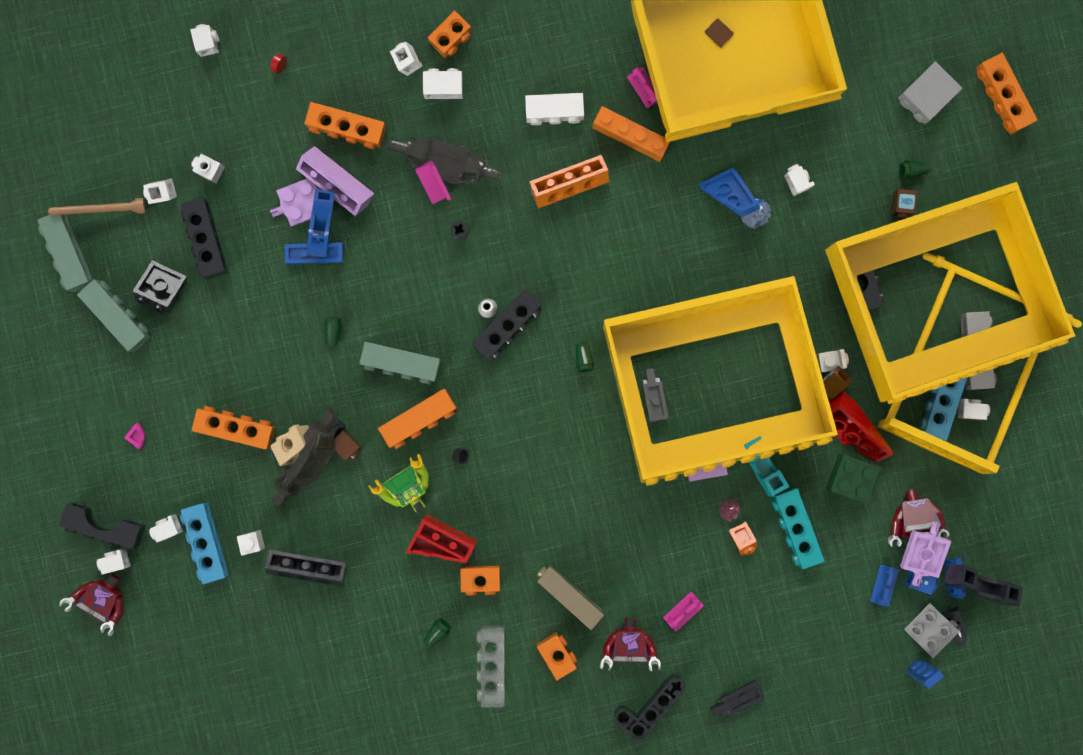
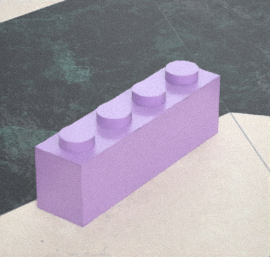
(335, 179)

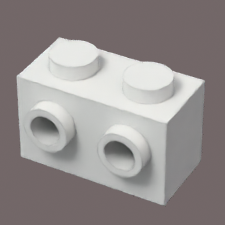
(443, 84)

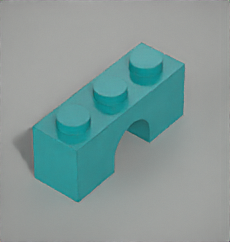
(767, 474)

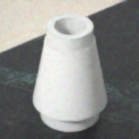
(487, 313)

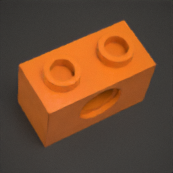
(490, 573)
(561, 666)

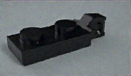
(738, 699)

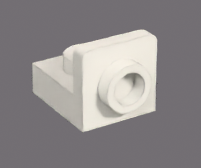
(830, 360)

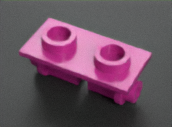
(643, 86)
(683, 611)

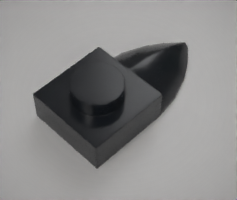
(955, 615)

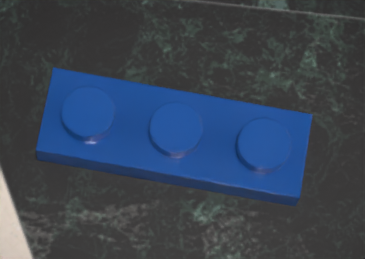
(297, 254)
(924, 673)

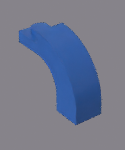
(320, 223)

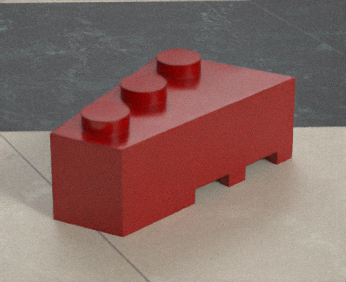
(441, 541)

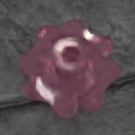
(730, 510)

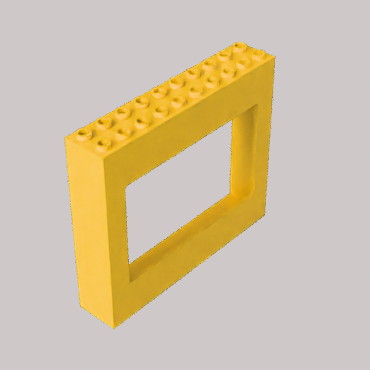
(996, 210)
(708, 318)

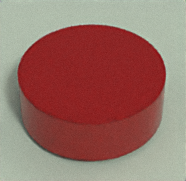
(278, 63)

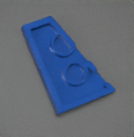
(731, 192)

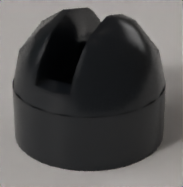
(464, 458)

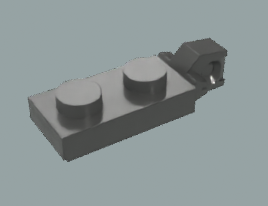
(654, 397)

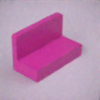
(432, 182)

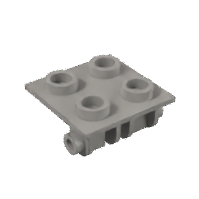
(932, 630)

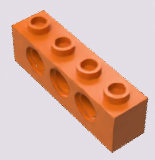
(1008, 83)
(318, 113)
(569, 181)
(203, 424)

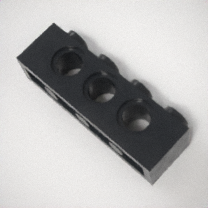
(189, 212)
(524, 299)
(306, 568)

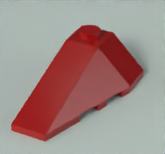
(856, 429)

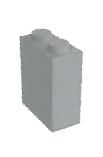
(929, 93)

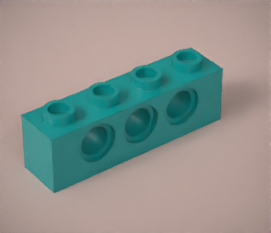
(813, 554)

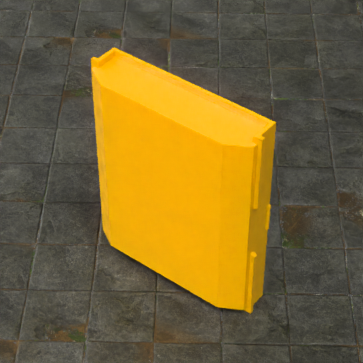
(771, 64)

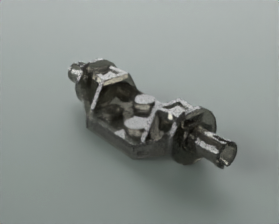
(448, 158)
(311, 458)

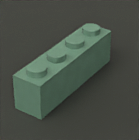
(65, 252)
(114, 316)
(400, 362)

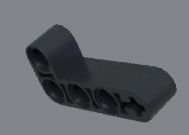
(652, 704)

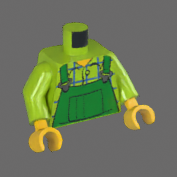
(405, 486)

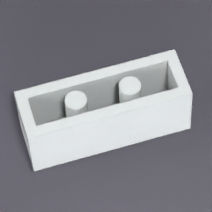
(554, 108)

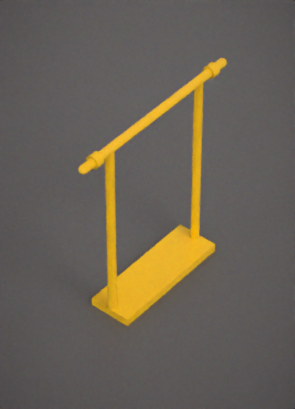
(930, 442)

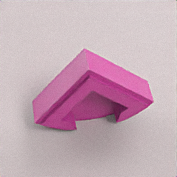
(136, 436)

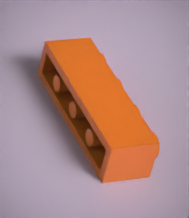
(630, 134)
(417, 418)

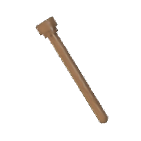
(137, 205)

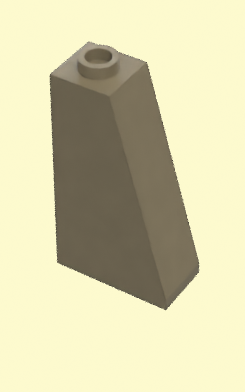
(570, 596)

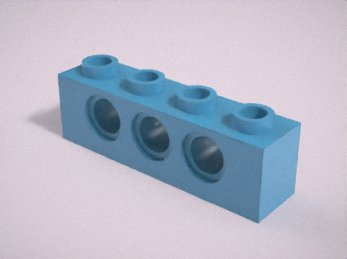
(946, 411)
(213, 550)

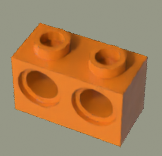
(446, 32)

